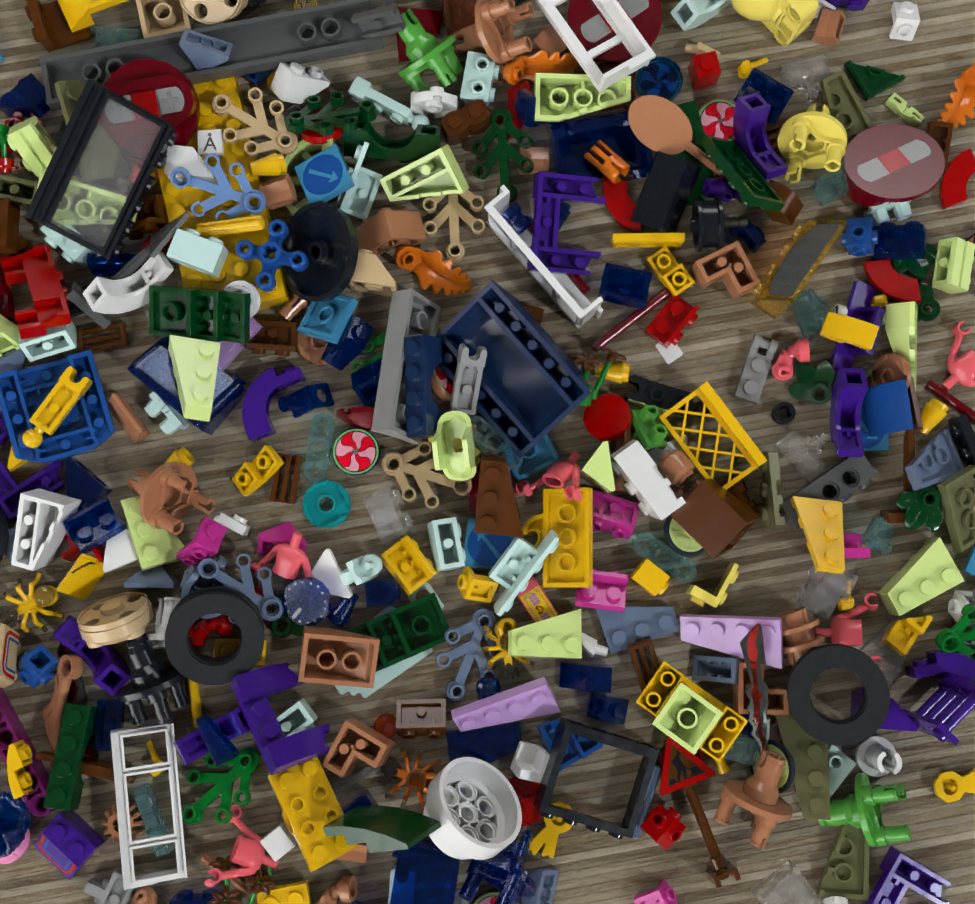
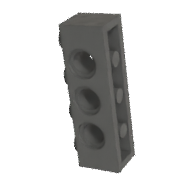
(859, 471)

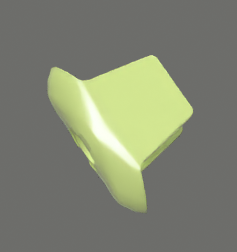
(455, 465)

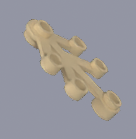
(257, 126)
(454, 211)
(421, 474)

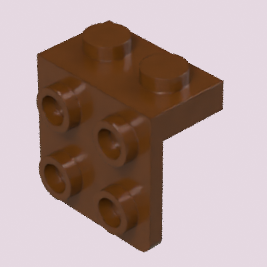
(52, 27)

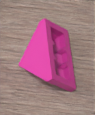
(277, 535)

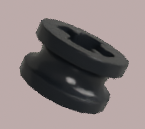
(791, 412)

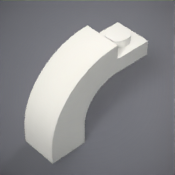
(128, 293)

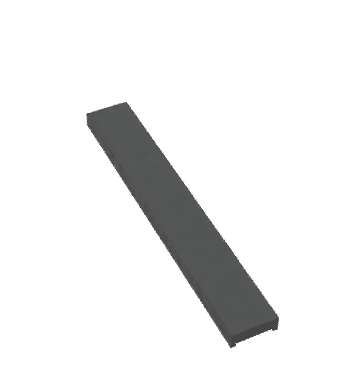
(257, 46)

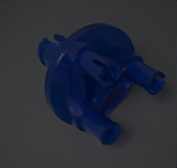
(504, 872)

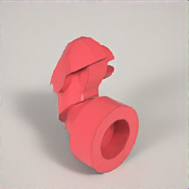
(783, 367)

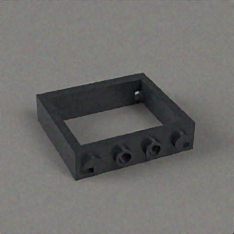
(564, 730)

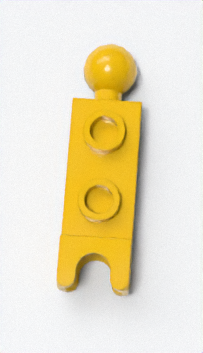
(56, 407)

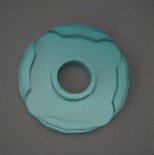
(339, 511)

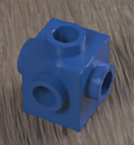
(860, 236)
(37, 667)

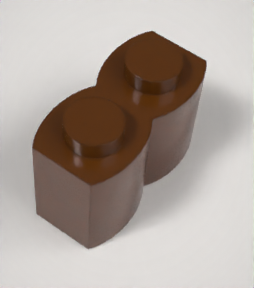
(470, 120)

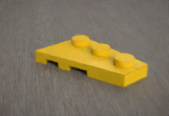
(824, 532)

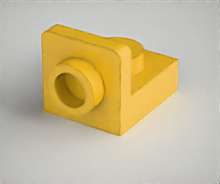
(476, 586)

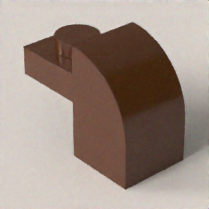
(792, 204)

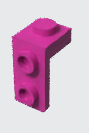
(204, 544)

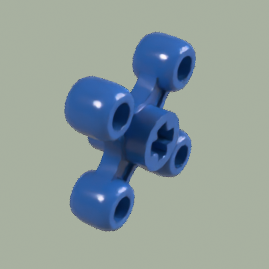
(281, 258)

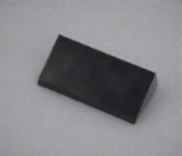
(665, 193)

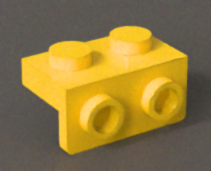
(408, 564)

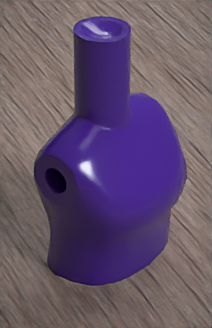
(719, 187)

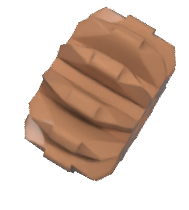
(112, 822)

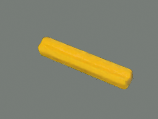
(230, 226)

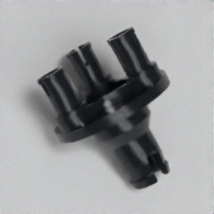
(150, 681)

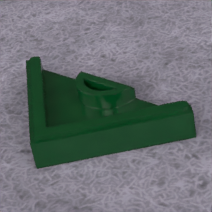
(871, 80)

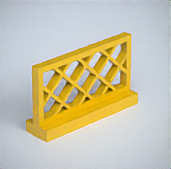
(729, 425)

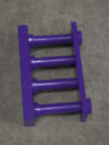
(945, 706)

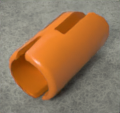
(611, 166)

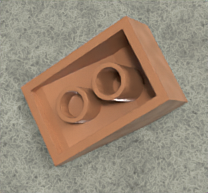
(337, 657)

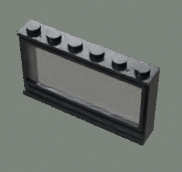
(102, 170)

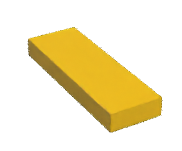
(646, 240)

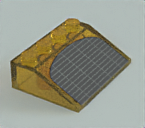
(796, 265)

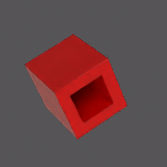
(704, 70)

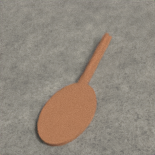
(665, 128)

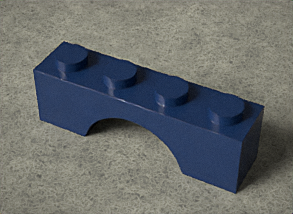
(421, 358)

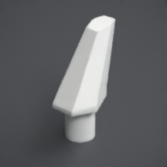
(591, 647)

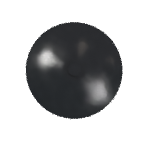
(331, 248)

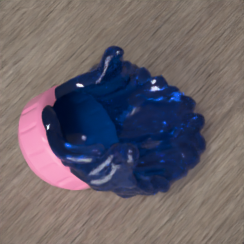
(13, 828)

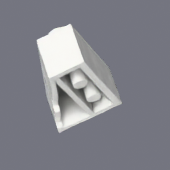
(645, 481)
(40, 527)

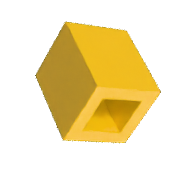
(650, 577)

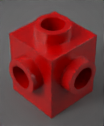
(663, 825)

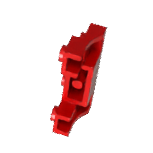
(45, 288)

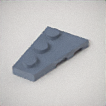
(934, 462)
(636, 624)

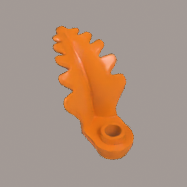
(526, 66)
(962, 100)
(432, 270)

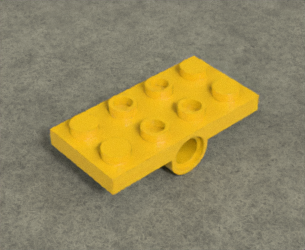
(307, 807)

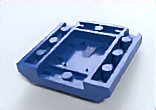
(83, 428)

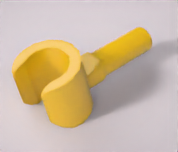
(747, 66)
(879, 300)
(845, 604)
(154, 757)

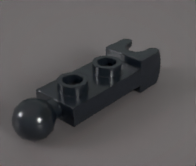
(661, 395)

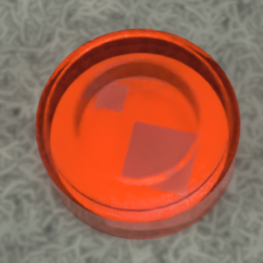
(386, 725)

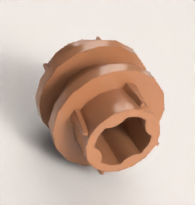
(798, 633)

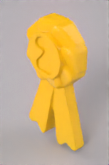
(951, 786)
(550, 833)

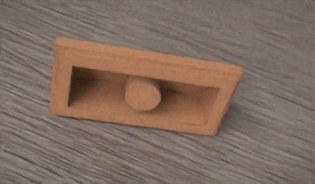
(127, 418)

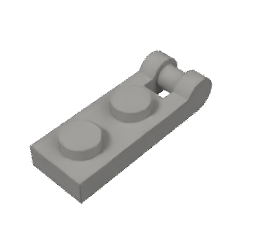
(755, 369)

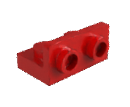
(671, 320)

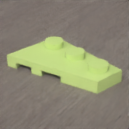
(152, 545)
(548, 638)

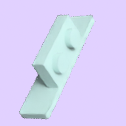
(359, 199)
(518, 566)

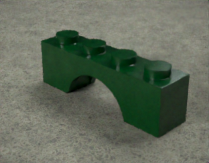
(420, 143)
(65, 778)

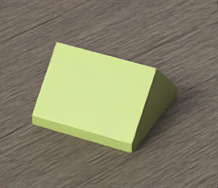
(599, 469)
(687, 718)

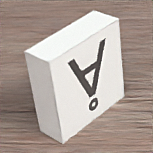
(210, 142)

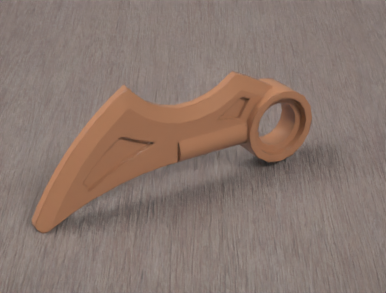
(54, 709)

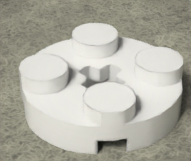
(433, 102)

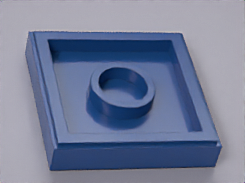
(888, 408)

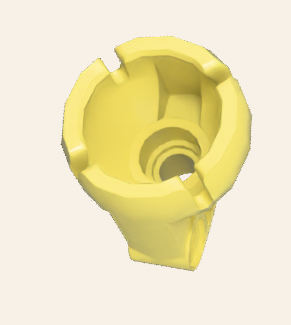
(782, 17)

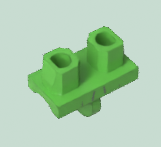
(647, 429)

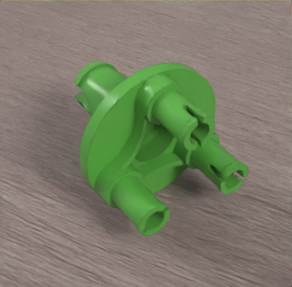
(425, 53)
(864, 811)

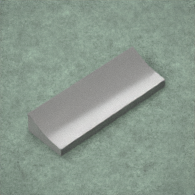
(408, 316)

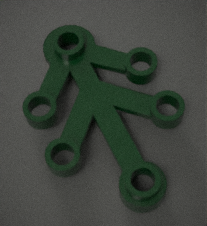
(301, 121)
(502, 150)

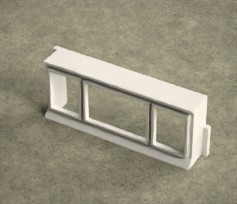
(625, 33)
(556, 285)
(120, 773)

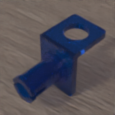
(305, 400)

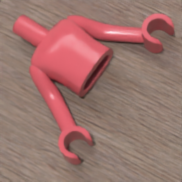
(963, 368)
(557, 477)
(288, 559)
(849, 631)
(245, 852)

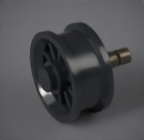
(709, 223)

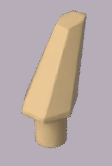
(700, 48)

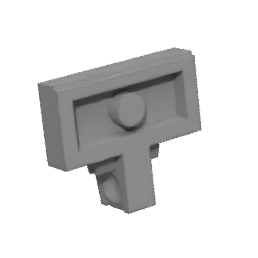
(110, 890)

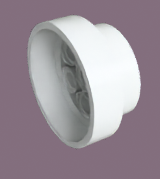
(474, 808)

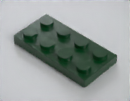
(741, 173)

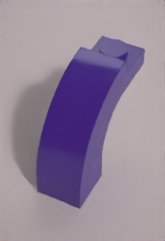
(751, 136)
(259, 397)
(845, 412)
(105, 662)
(940, 662)
(193, 745)

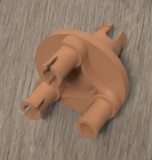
(495, 31)
(169, 495)
(759, 796)

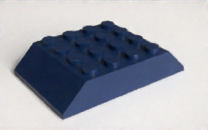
(526, 375)

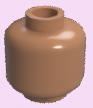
(676, 467)

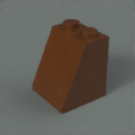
(714, 517)

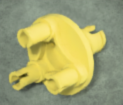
(812, 142)

